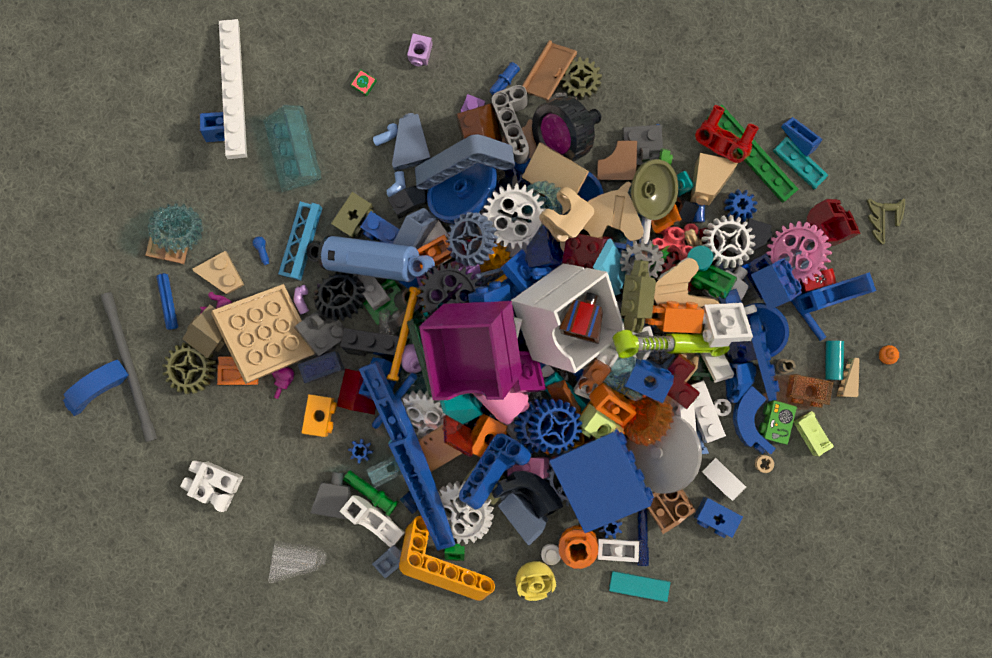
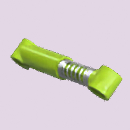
(629, 344)

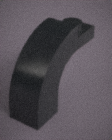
(533, 488)

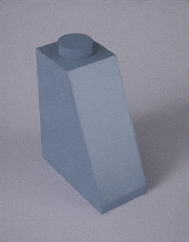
(410, 143)
(416, 228)
(522, 516)

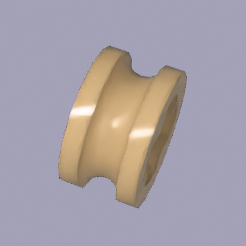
(758, 462)

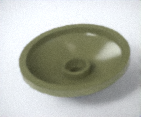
(654, 189)

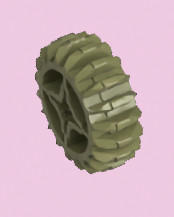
(188, 375)

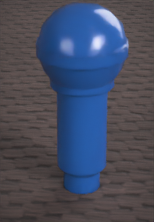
(259, 243)

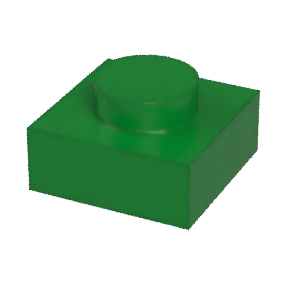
(455, 553)

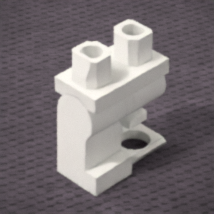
(207, 479)

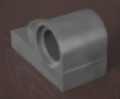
(398, 316)

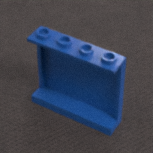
(602, 481)

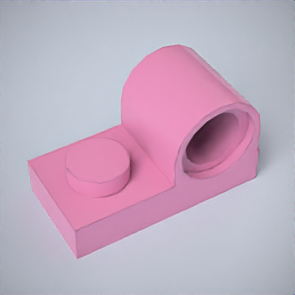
(536, 465)

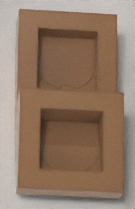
(155, 252)

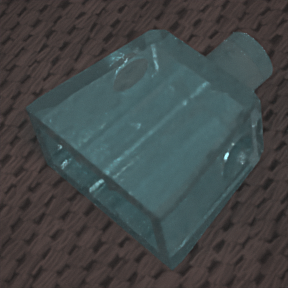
(378, 473)

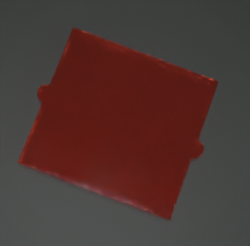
(457, 435)

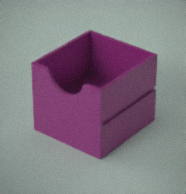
(471, 350)

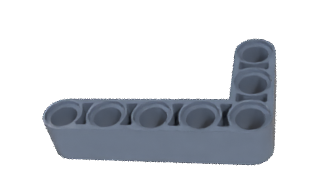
(462, 156)

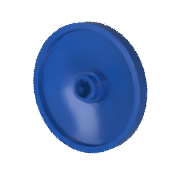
(462, 193)

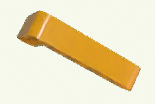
(438, 567)

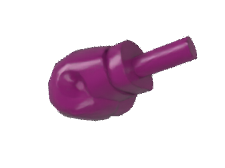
(283, 379)

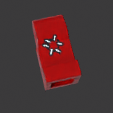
(827, 278)

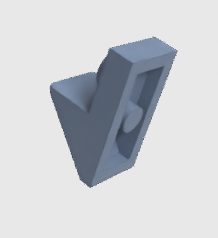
(388, 561)

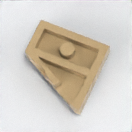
(220, 273)

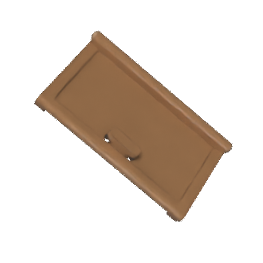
(550, 64)
(435, 450)

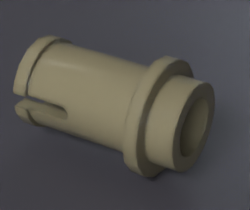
(780, 366)

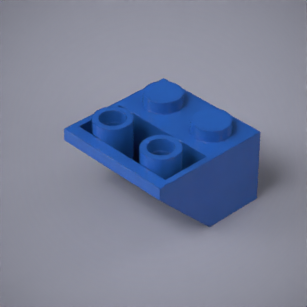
(777, 283)

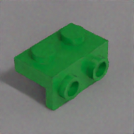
(715, 281)

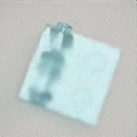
(618, 376)

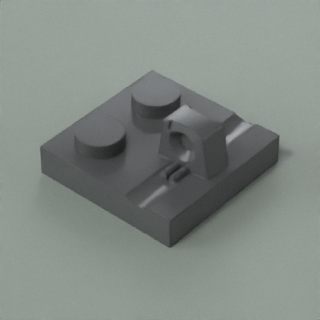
(648, 141)
(320, 333)

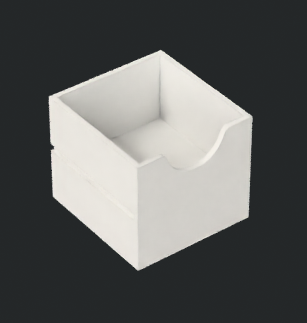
(546, 305)

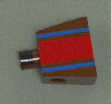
(583, 320)

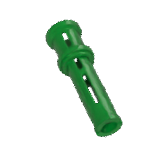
(377, 497)

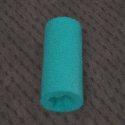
(834, 360)

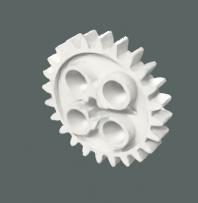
(520, 198)
(423, 412)
(480, 523)

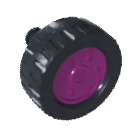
(565, 126)

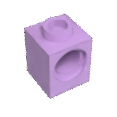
(419, 42)

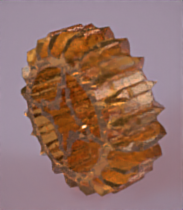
(650, 421)

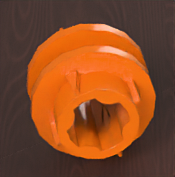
(583, 557)

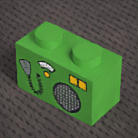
(777, 421)

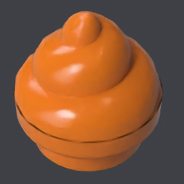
(888, 354)

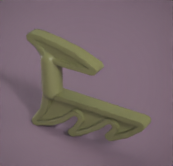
(878, 210)

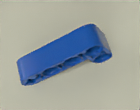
(491, 467)

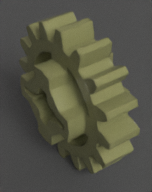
(588, 76)

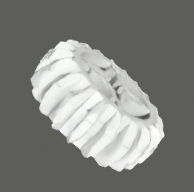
(733, 246)

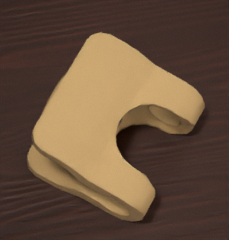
(574, 216)

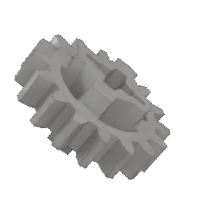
(651, 255)

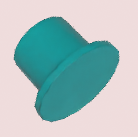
(702, 256)

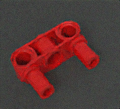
(723, 141)

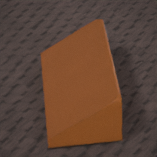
(561, 391)

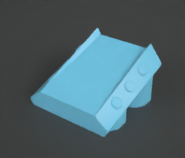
(610, 262)

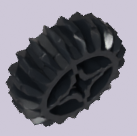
(341, 302)

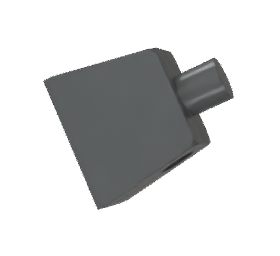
(332, 497)

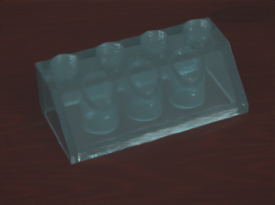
(292, 148)

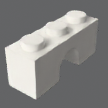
(706, 415)

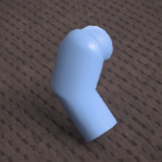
(386, 136)
(398, 185)

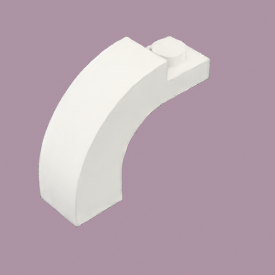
(364, 513)

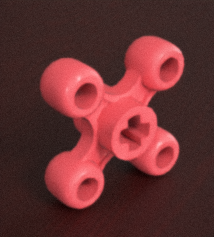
(674, 238)

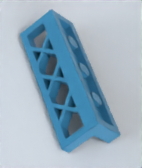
(307, 238)

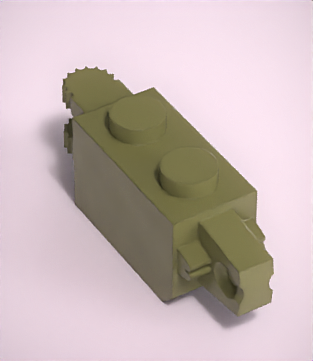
(638, 297)

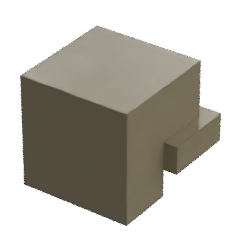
(204, 333)

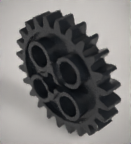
(436, 283)

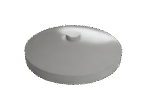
(673, 461)

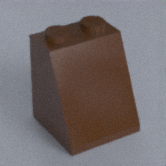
(479, 122)

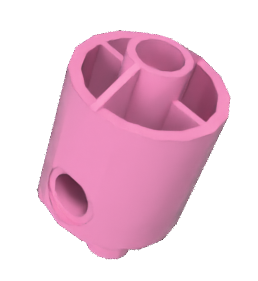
(508, 408)

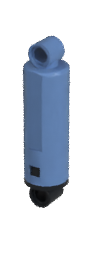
(369, 258)

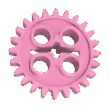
(816, 256)

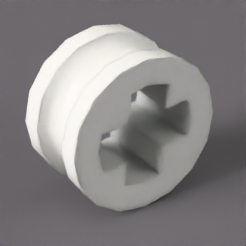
(726, 403)

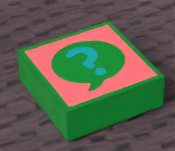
(363, 82)

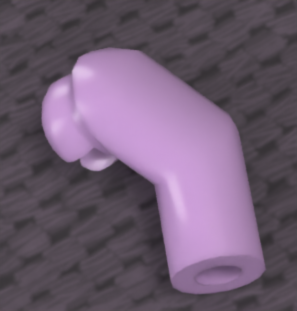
(298, 299)

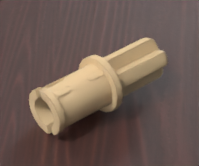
(692, 238)

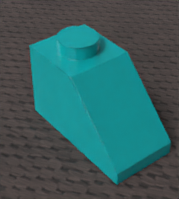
(462, 407)

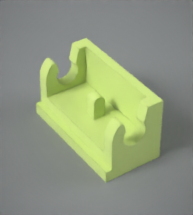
(813, 434)

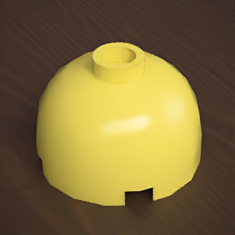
(535, 581)

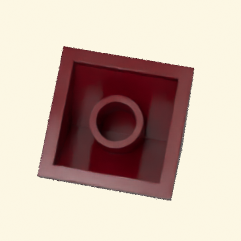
(349, 394)

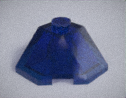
(544, 250)

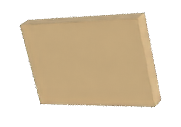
(555, 168)

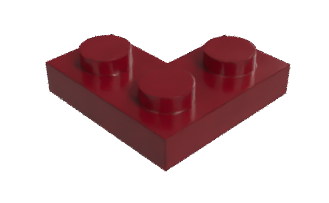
(681, 390)

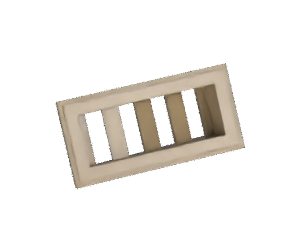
(850, 384)

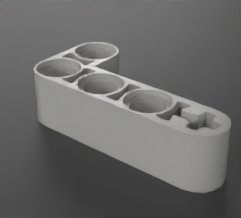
(511, 127)

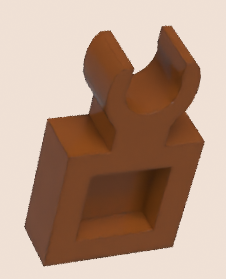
(594, 373)

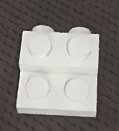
(725, 324)

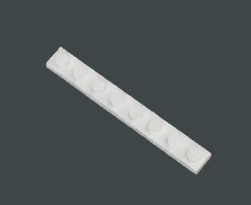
(232, 89)

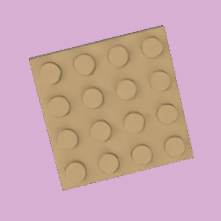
(262, 333)

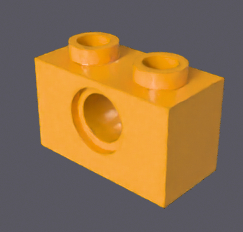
(311, 424)

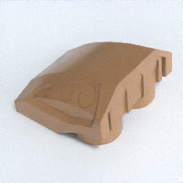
(670, 509)

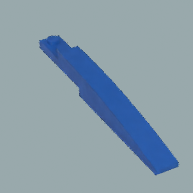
(409, 455)

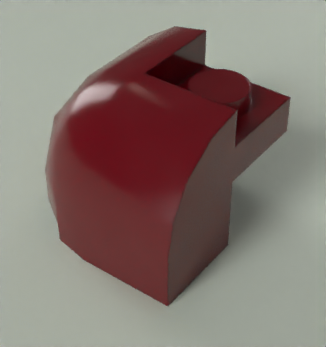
(833, 221)

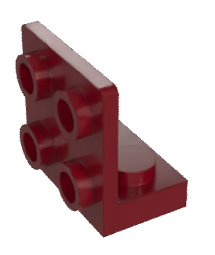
(583, 250)

